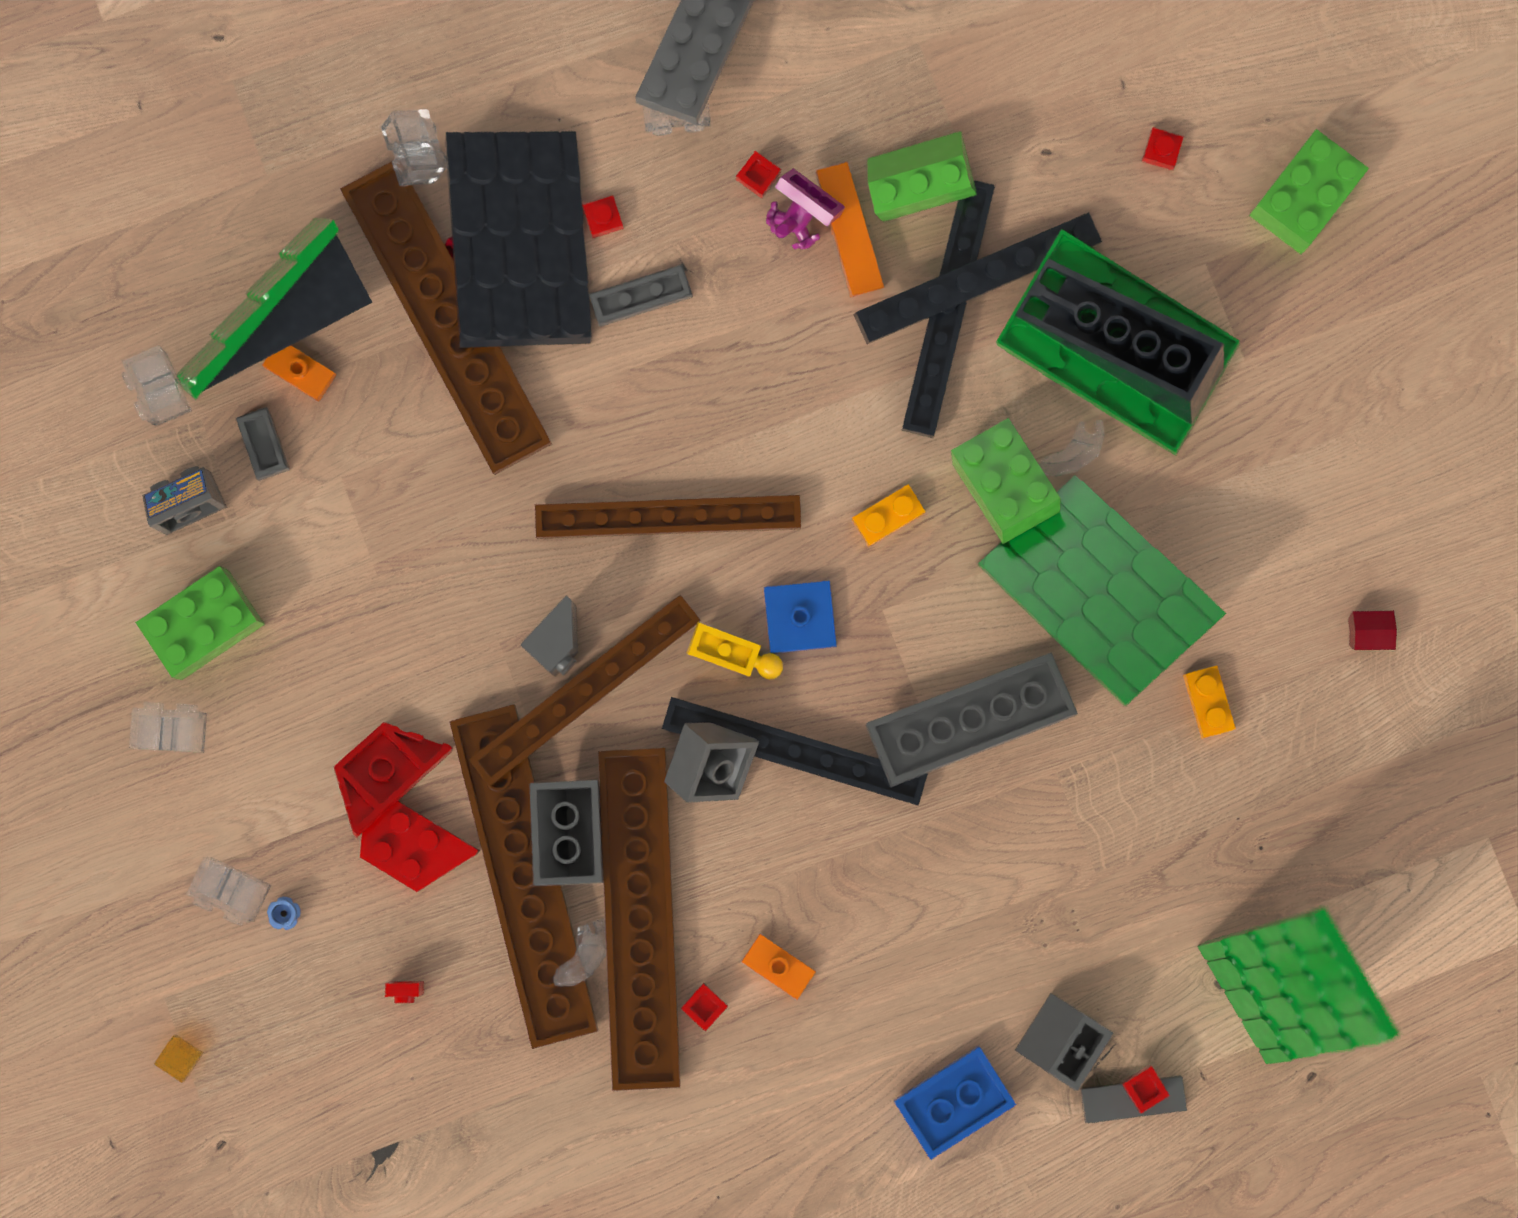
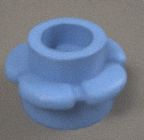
(275, 917)

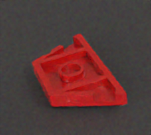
(383, 771)
(412, 847)

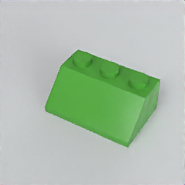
(920, 177)

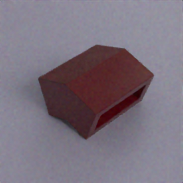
(1372, 630)

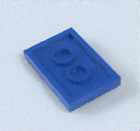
(954, 1102)

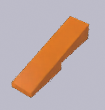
(851, 232)

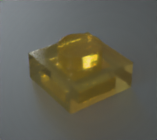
(178, 1058)

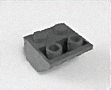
(1064, 1042)

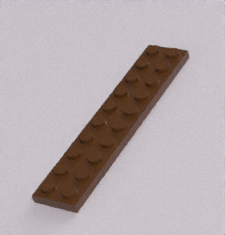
(425, 285)
(530, 916)
(639, 919)

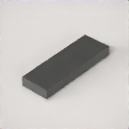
(640, 295)
(1114, 1103)

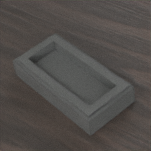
(262, 444)

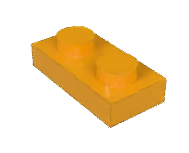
(888, 515)
(1209, 702)

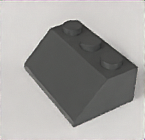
(566, 833)

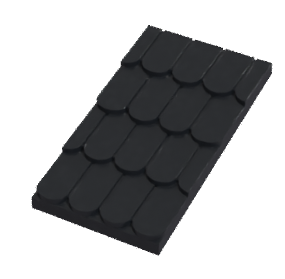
(518, 238)

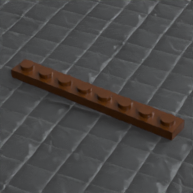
(668, 517)
(584, 690)

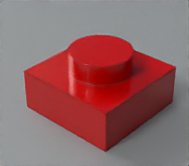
(1162, 148)
(758, 174)
(603, 216)
(404, 990)
(704, 1007)
(1145, 1089)

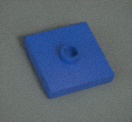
(800, 617)

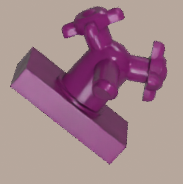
(807, 201)

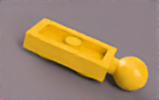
(733, 652)

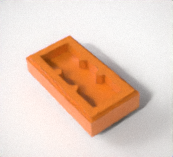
(300, 371)
(778, 966)

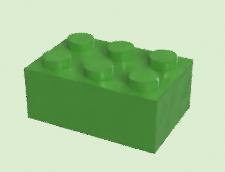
(1309, 191)
(1006, 480)
(200, 623)

